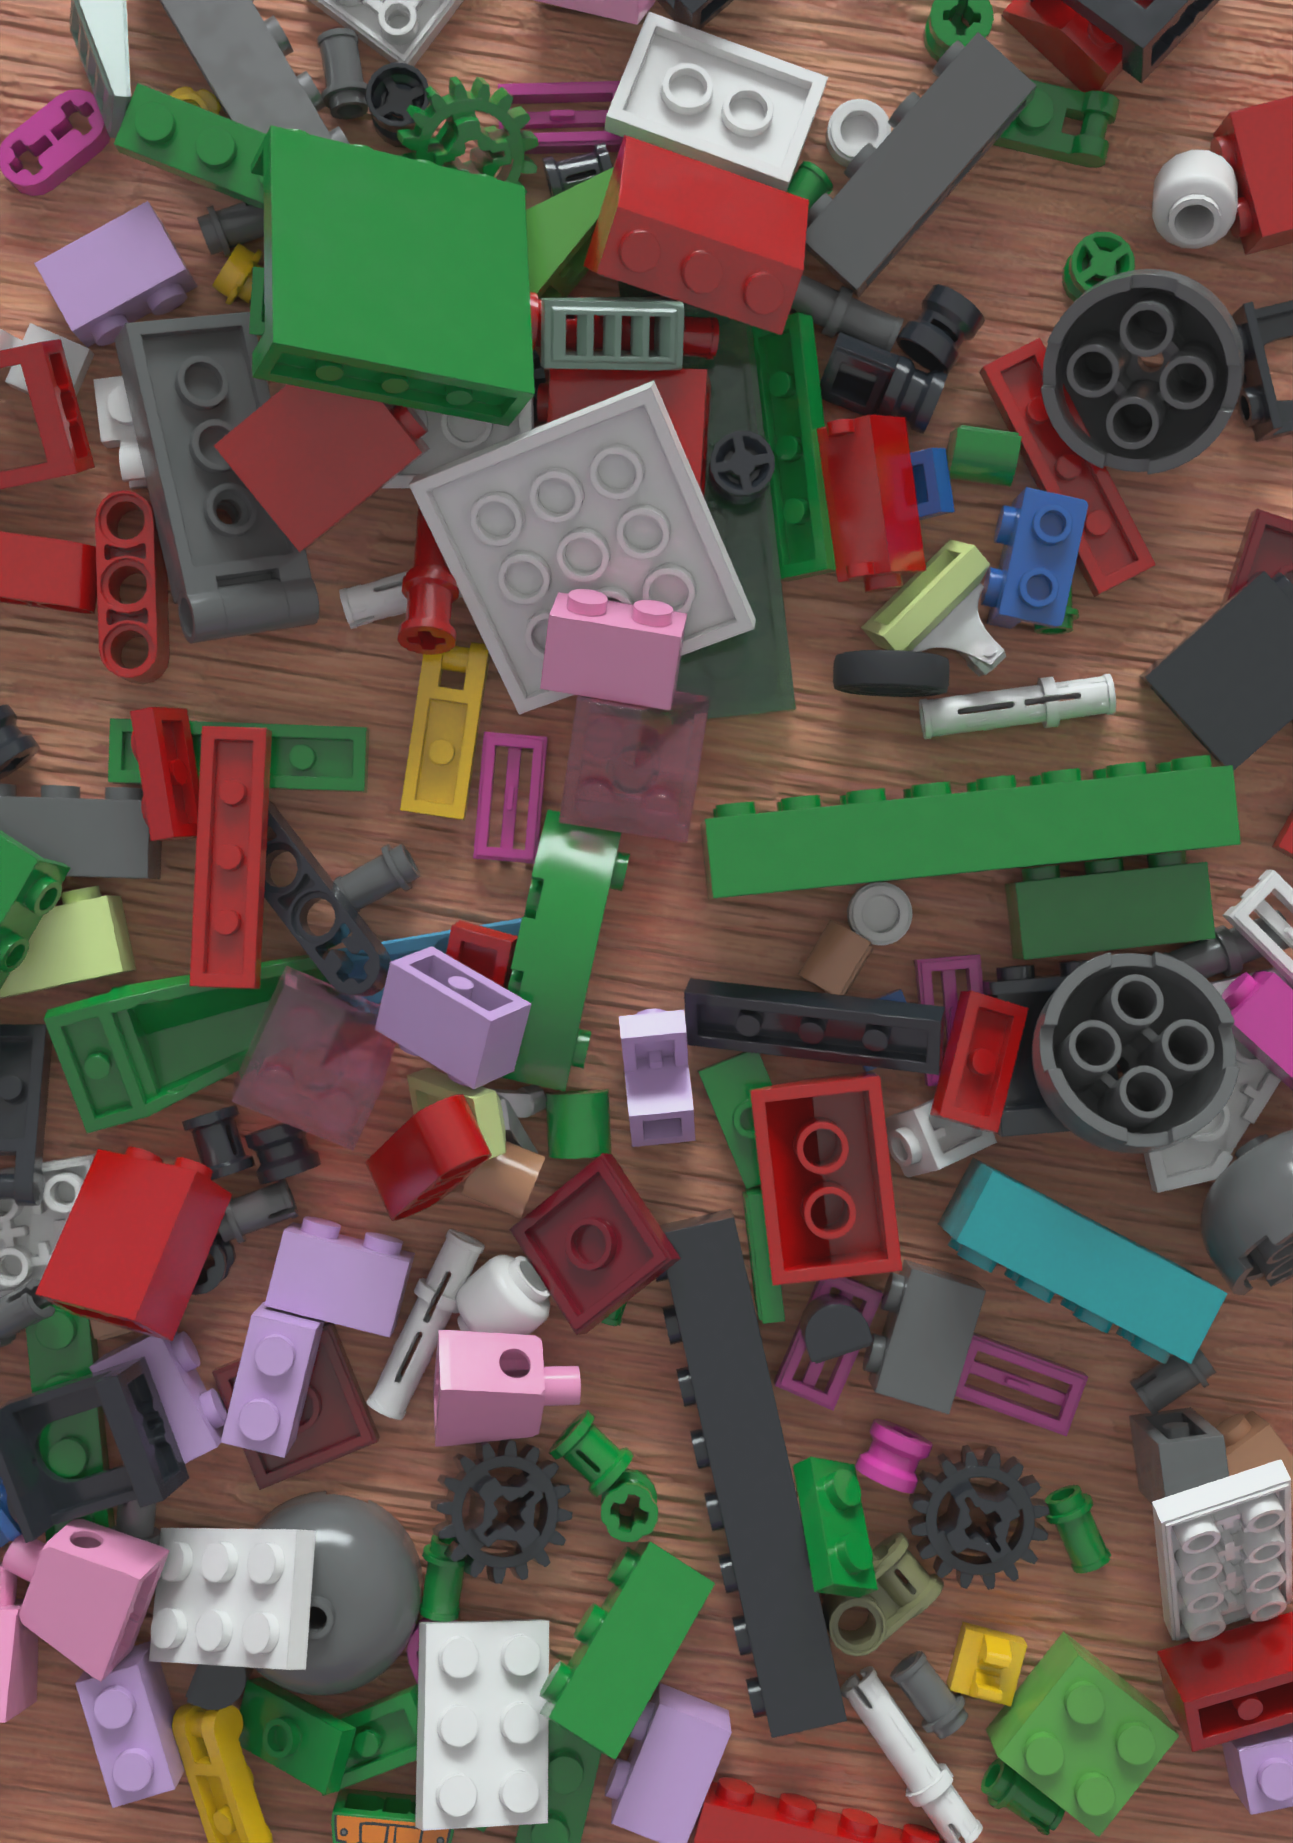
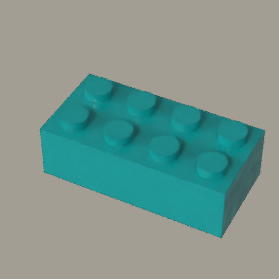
(1092, 1267)

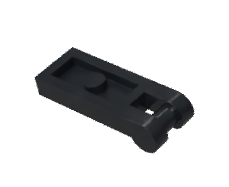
(23, 1108)

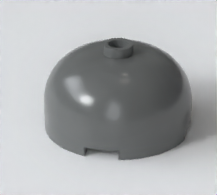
(1136, 412)
(1164, 1033)
(1251, 1214)
(361, 1593)

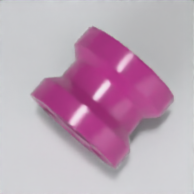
(893, 1456)

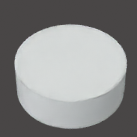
(855, 126)
(880, 913)

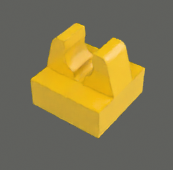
(986, 1664)

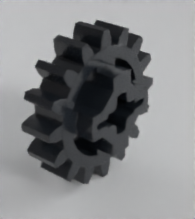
(482, 1529)
(959, 1532)

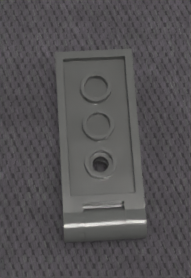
(185, 392)

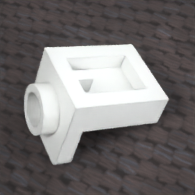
(931, 1143)

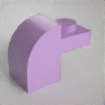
(657, 1077)

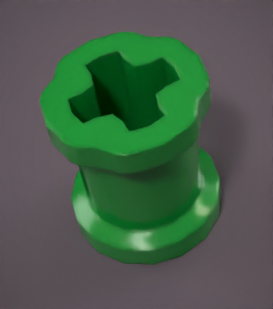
(591, 1453)
(642, 1518)

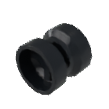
(391, 92)
(940, 329)

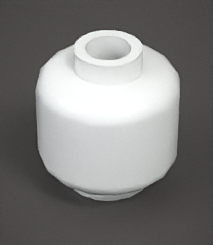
(1195, 199)
(503, 1298)

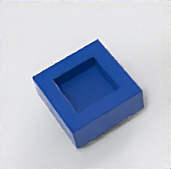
(932, 482)

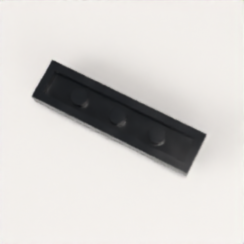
(815, 1026)

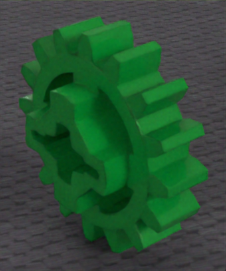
(495, 146)

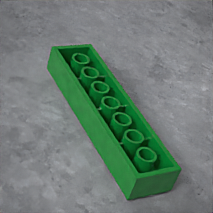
(970, 831)

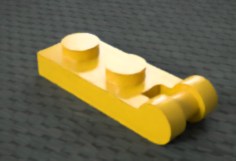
(445, 734)
(219, 1774)

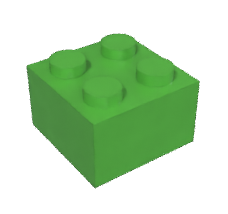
(1081, 1734)

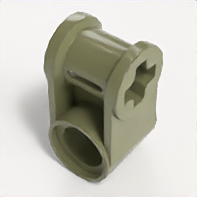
(889, 1605)

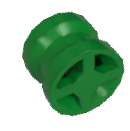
(942, 33)
(1106, 257)

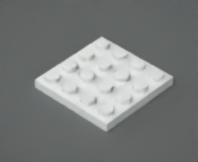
(580, 506)

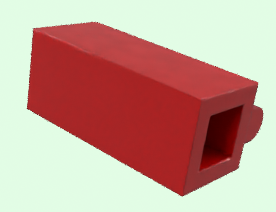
(871, 501)

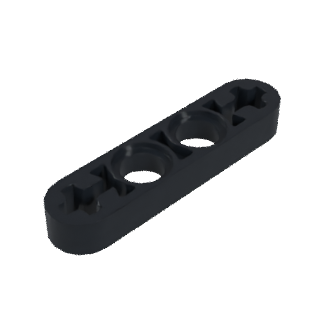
(296, 899)

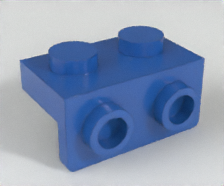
(1036, 560)

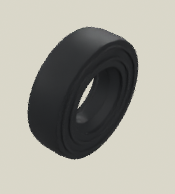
(891, 673)

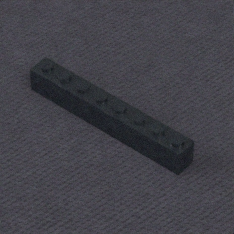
(751, 1478)

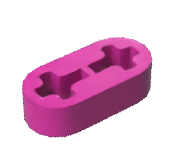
(51, 137)

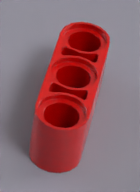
(114, 563)
(47, 573)
(428, 1157)

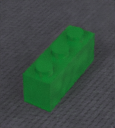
(1109, 907)
(624, 1647)

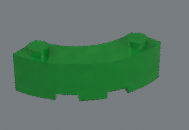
(559, 945)

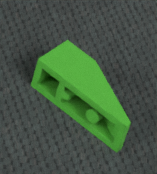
(561, 235)

